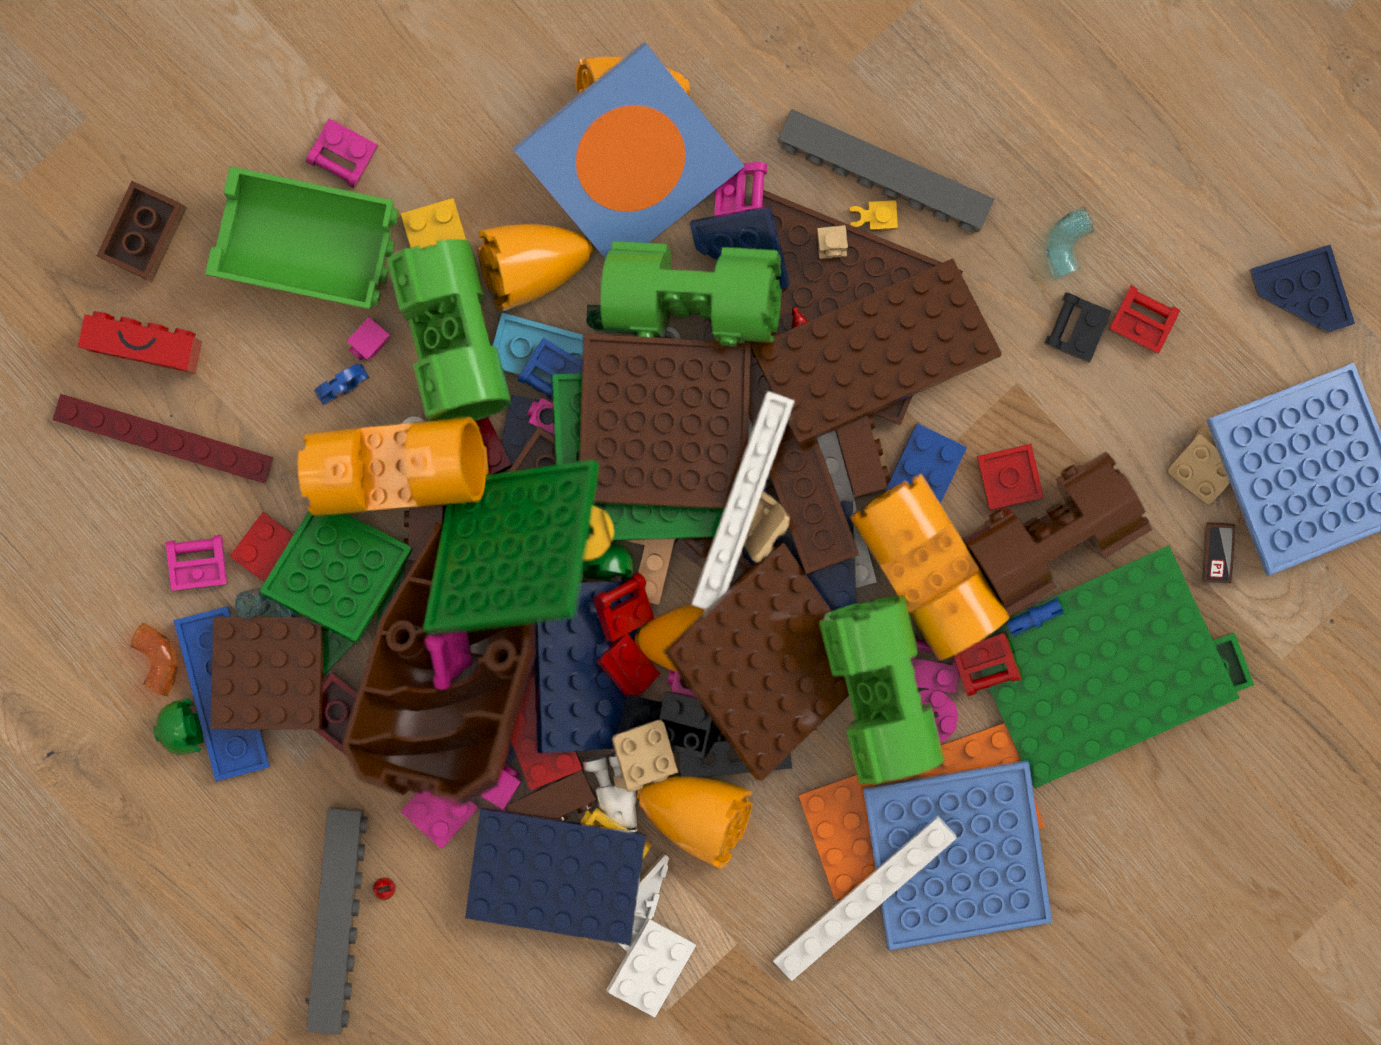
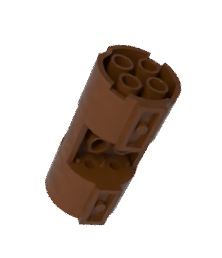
(1096, 508)

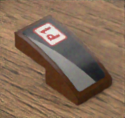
(1218, 552)

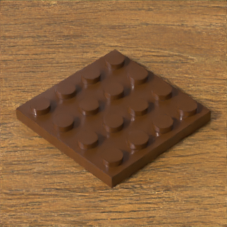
(267, 673)

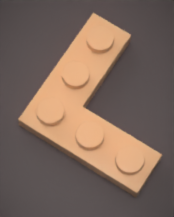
(655, 566)

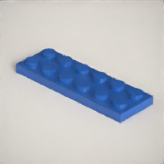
(229, 750)

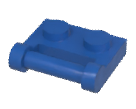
(552, 361)

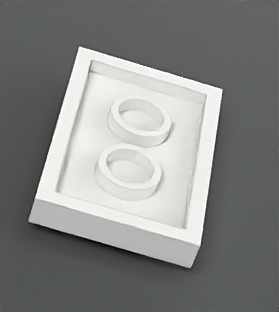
(651, 967)

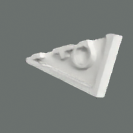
(648, 895)

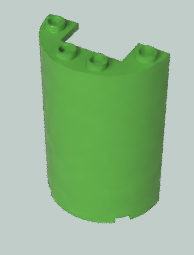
(304, 238)

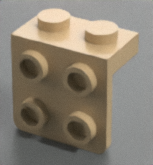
(1201, 467)
(767, 523)
(643, 756)

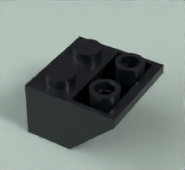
(688, 725)

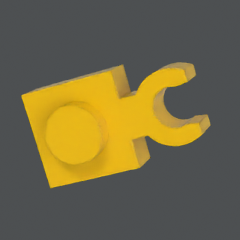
(880, 215)

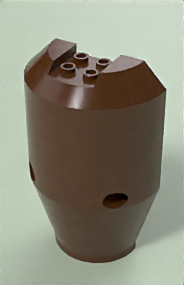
(429, 738)

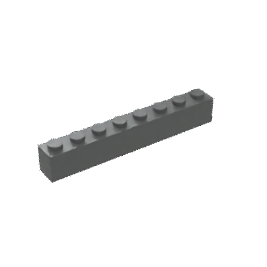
(886, 171)
(335, 920)

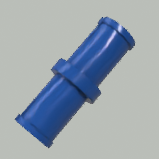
(1034, 617)

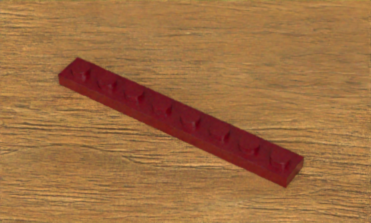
(163, 438)

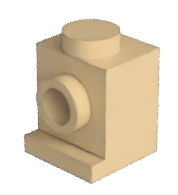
(832, 242)

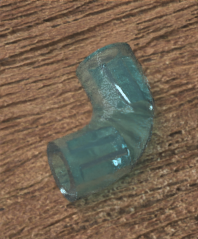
(1062, 241)
(253, 604)

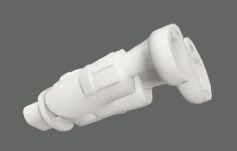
(612, 801)

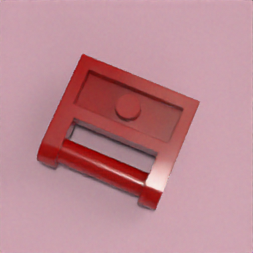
(1141, 328)
(629, 613)
(983, 655)

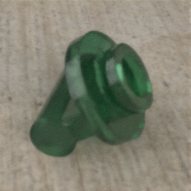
(594, 317)

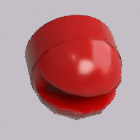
(384, 881)

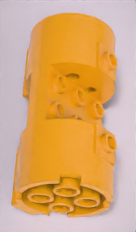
(393, 466)
(930, 567)

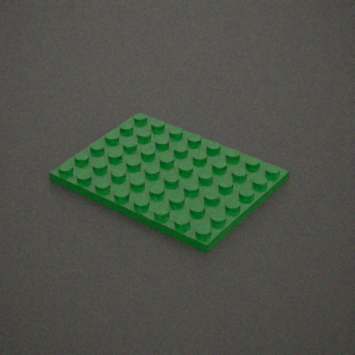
(1110, 668)

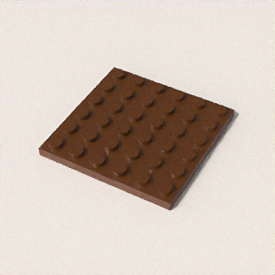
(664, 419)
(762, 662)

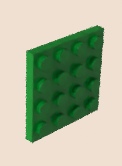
(336, 573)

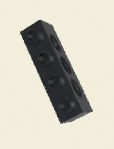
(692, 766)

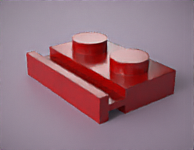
(628, 666)

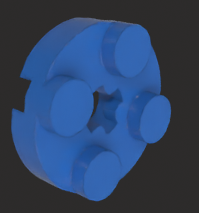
(343, 382)

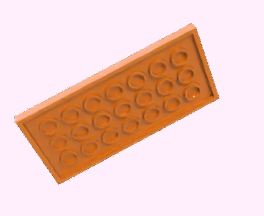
(839, 810)

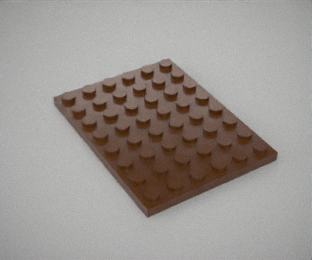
(831, 283)

